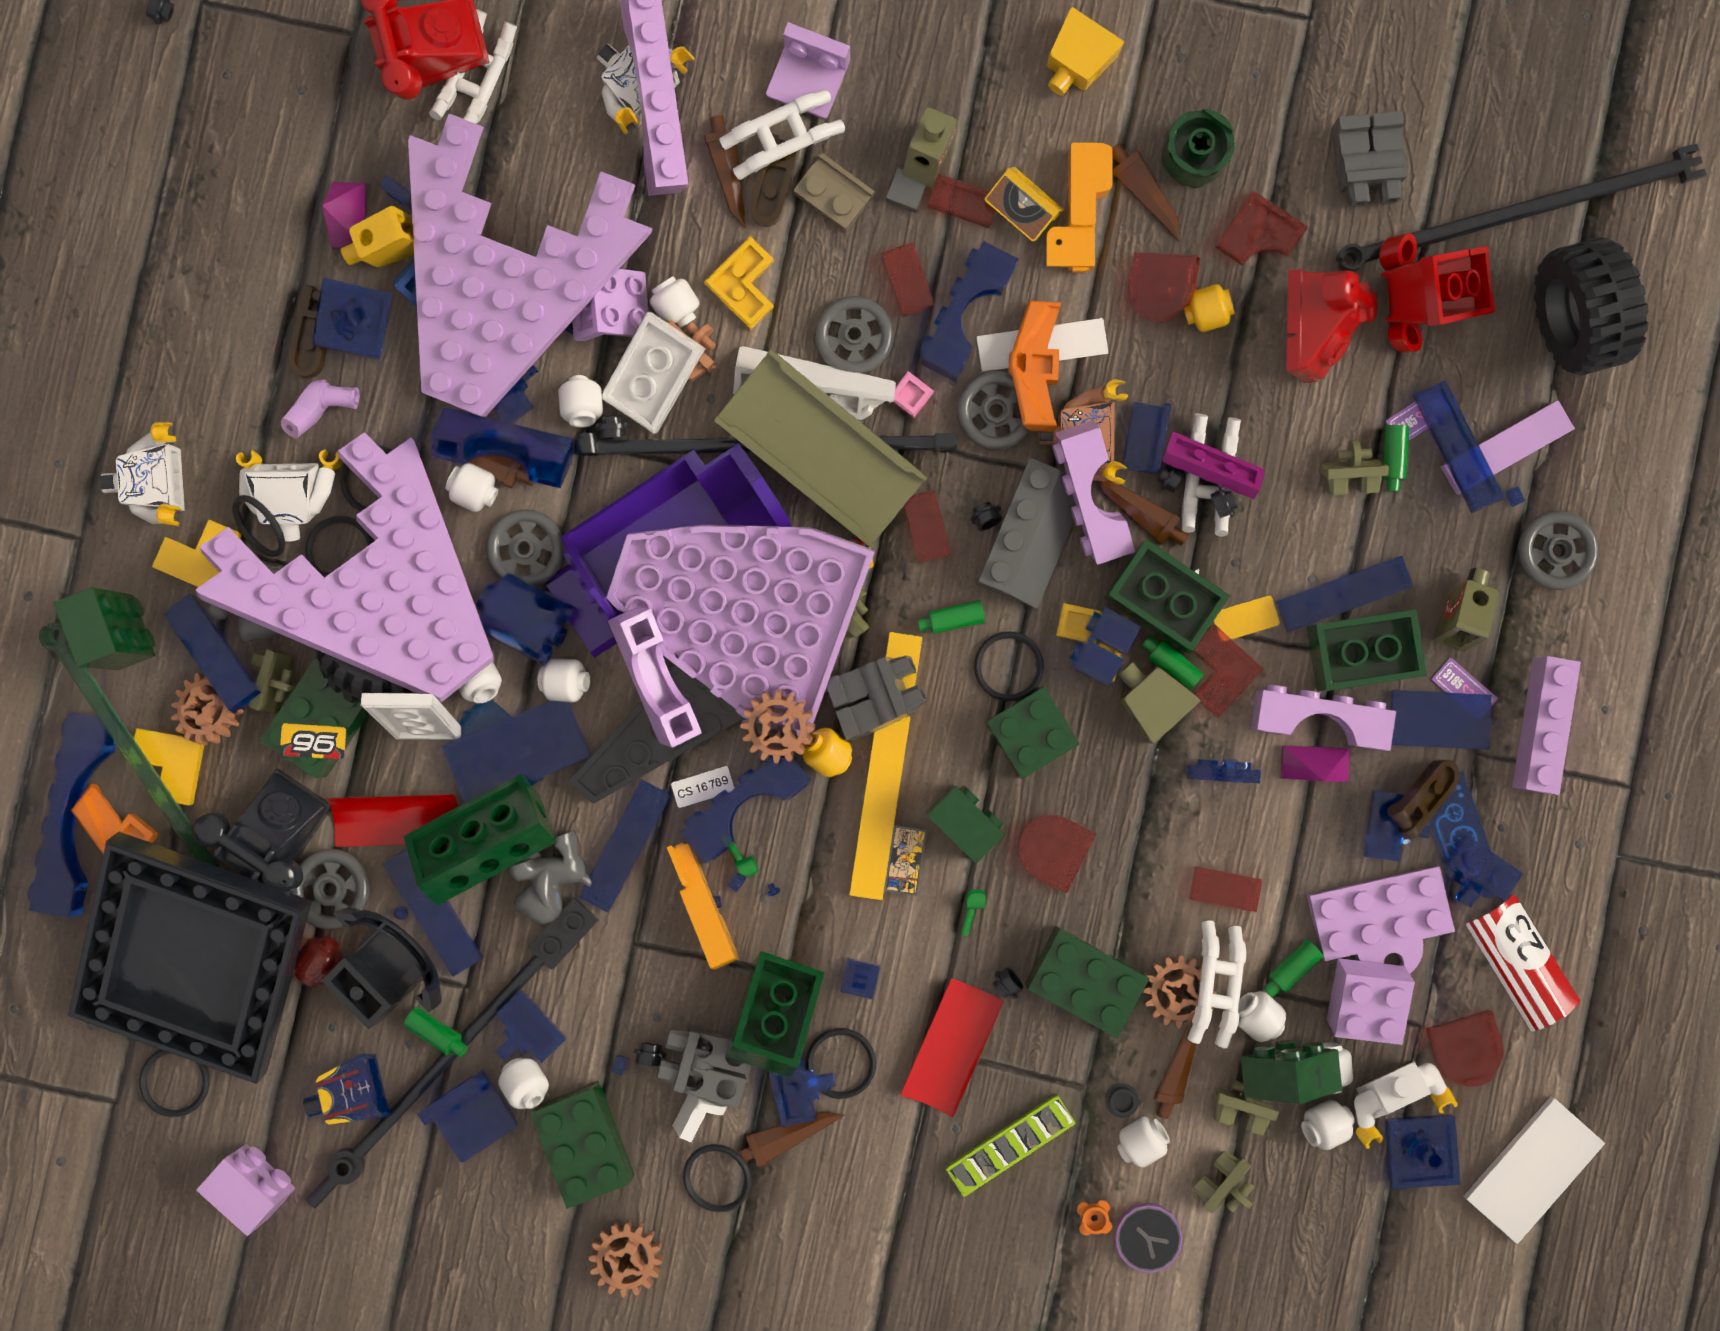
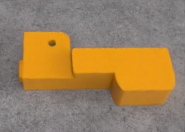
(1087, 180)
(702, 908)

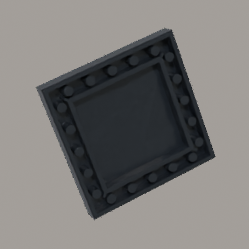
(188, 957)

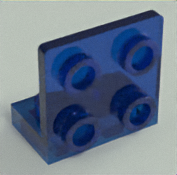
(470, 1116)

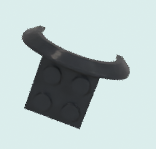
(382, 970)

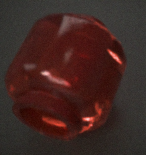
(317, 959)

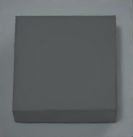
(905, 192)

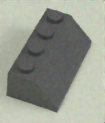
(1030, 536)

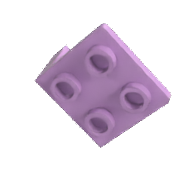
(808, 66)
(615, 308)

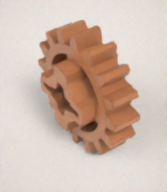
(206, 709)
(769, 715)
(1174, 1003)
(614, 1252)

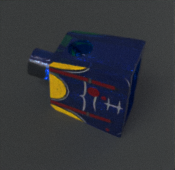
(349, 1093)

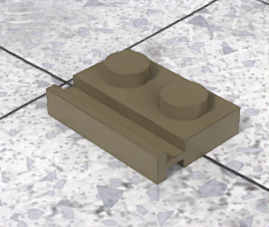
(833, 192)

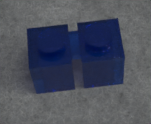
(1112, 632)

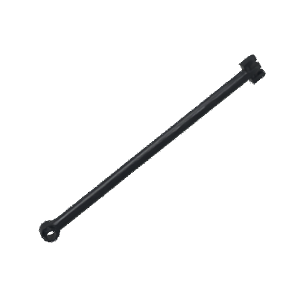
(1679, 166)
(589, 445)

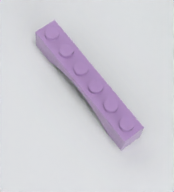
(660, 120)

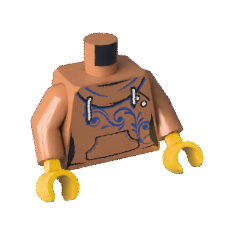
(1093, 406)

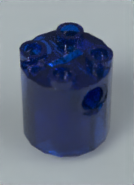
(524, 617)

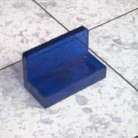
(1146, 437)

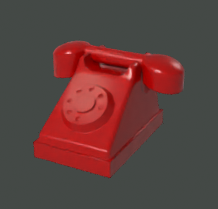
(424, 42)
(1432, 289)
(1322, 319)

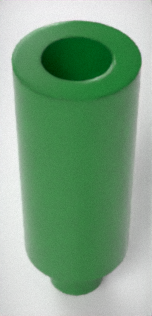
(1395, 455)
(953, 617)
(1172, 662)
(1293, 968)
(435, 1032)

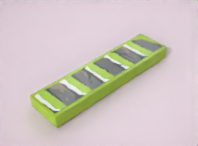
(1010, 1145)

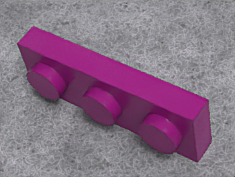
(1213, 465)

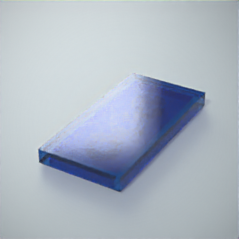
(528, 743)

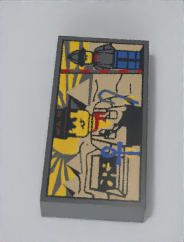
(905, 860)

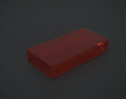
(961, 201)
(907, 279)
(927, 527)
(1225, 889)

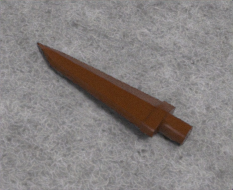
(724, 162)
(1140, 182)
(503, 469)
(1150, 516)
(1175, 1078)
(775, 1141)

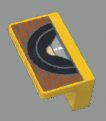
(1023, 203)

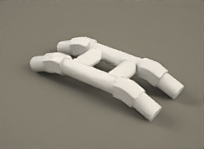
(480, 93)
(773, 151)
(1192, 486)
(1206, 998)

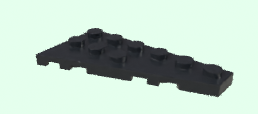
(635, 748)

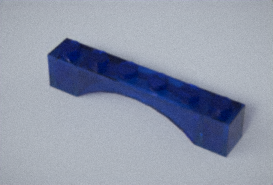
(59, 879)

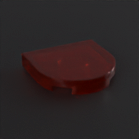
(1162, 284)
(1054, 849)
(1467, 1048)

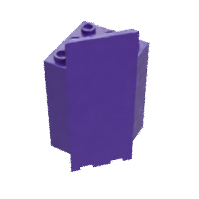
(678, 496)

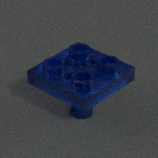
(369, 307)
(1425, 1154)

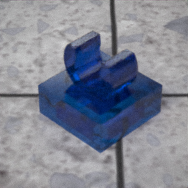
(860, 978)

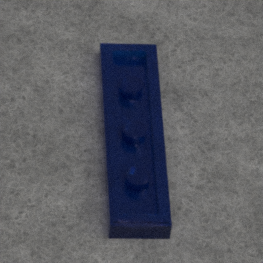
(1458, 446)
(1344, 594)
(212, 653)
(625, 845)
(438, 922)

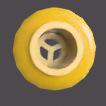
(1210, 308)
(827, 752)

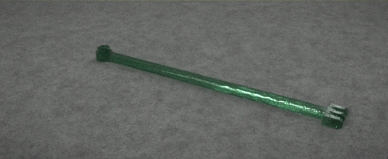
(126, 743)

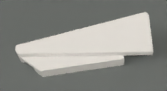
(852, 391)

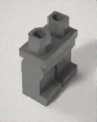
(1370, 156)
(886, 692)
(703, 1066)

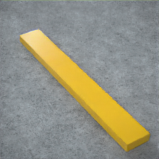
(883, 788)

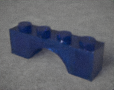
(987, 275)
(465, 436)
(712, 831)

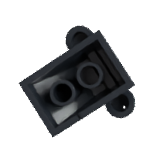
(268, 833)

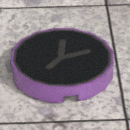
(1148, 1237)

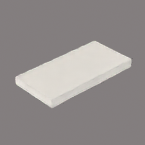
(412, 716)
(1534, 1169)

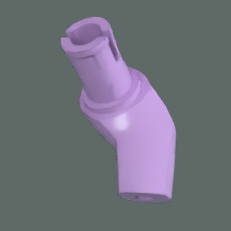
(313, 403)

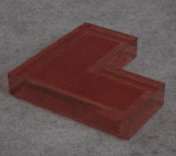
(1231, 668)

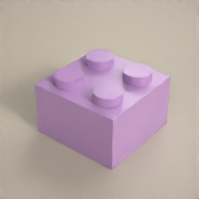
(1370, 1001)
(246, 1188)

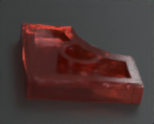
(1259, 229)

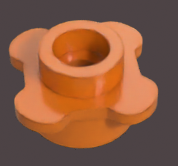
(1099, 1226)

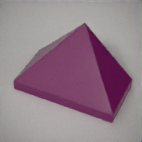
(342, 209)
(1315, 763)

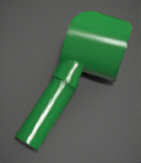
(744, 866)
(974, 900)

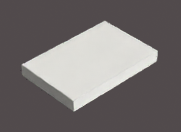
(652, 372)

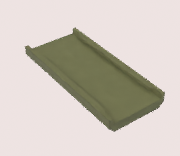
(820, 448)

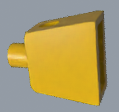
(1081, 53)
(381, 239)

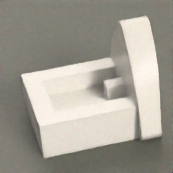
(693, 1113)

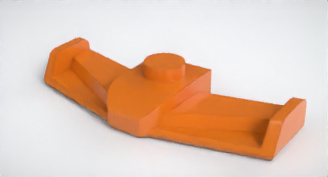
(1035, 365)
(103, 822)

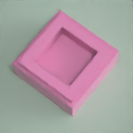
(911, 394)

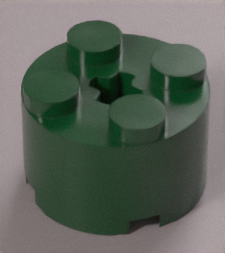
(1204, 129)

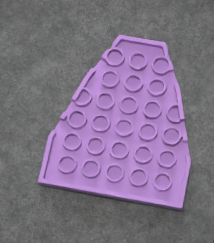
(746, 605)

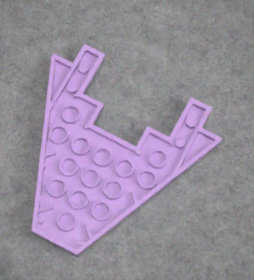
(488, 305)
(388, 609)

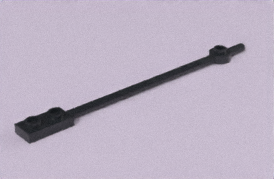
(549, 949)

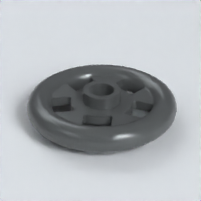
(869, 312)
(968, 410)
(528, 521)
(1575, 528)
(332, 861)

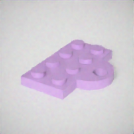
(1382, 917)

